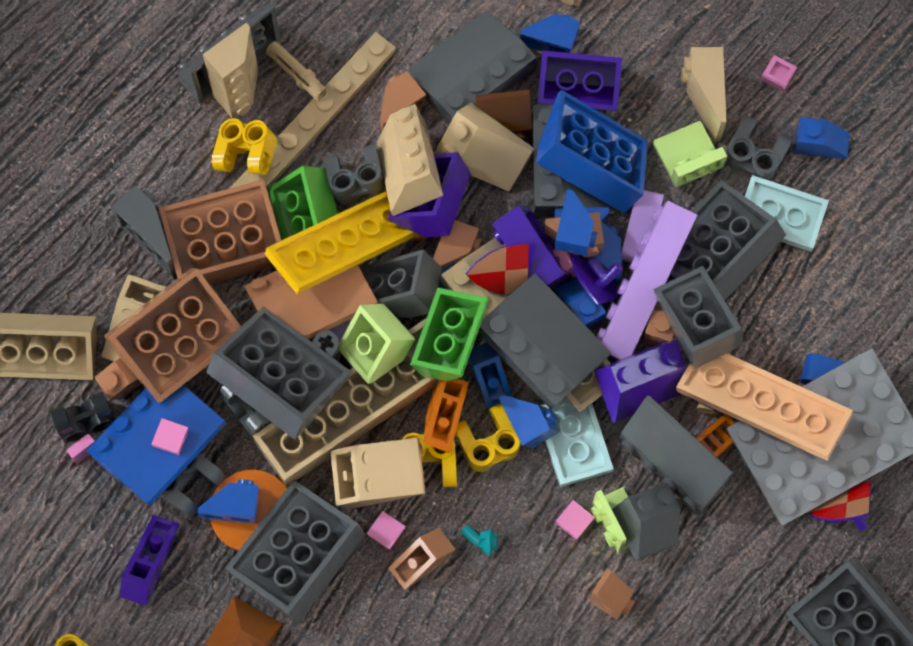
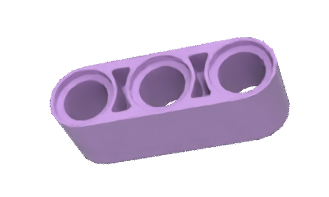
(639, 222)

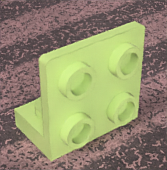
(689, 154)
(603, 512)

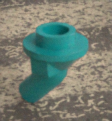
(486, 540)

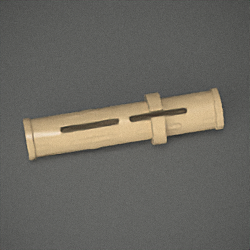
(304, 77)

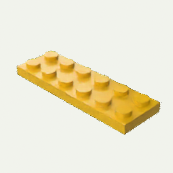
(337, 244)

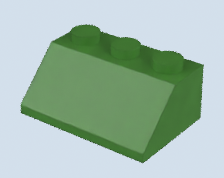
(302, 200)
(449, 334)

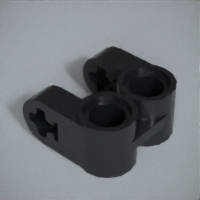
(78, 421)

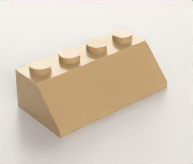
(233, 71)
(408, 161)
(47, 346)

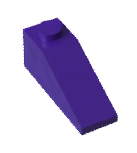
(148, 560)

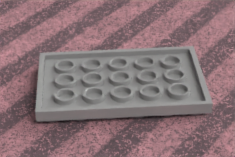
(872, 441)

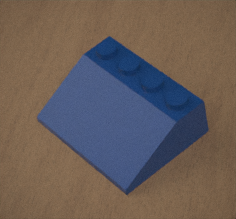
(593, 152)
(127, 446)

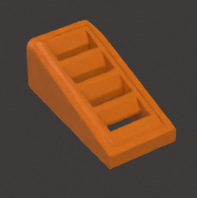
(726, 421)

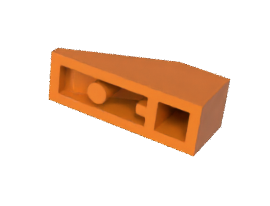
(444, 413)

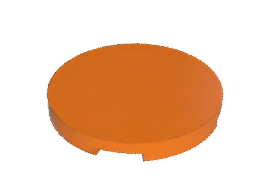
(271, 489)

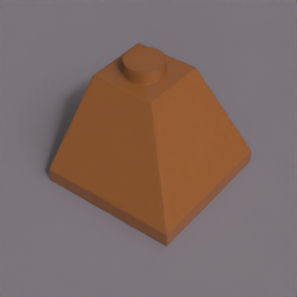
(244, 627)

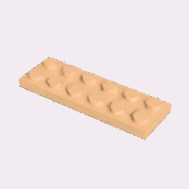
(767, 403)

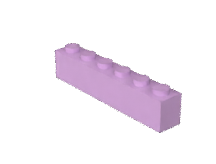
(649, 272)

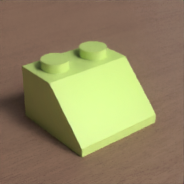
(375, 341)

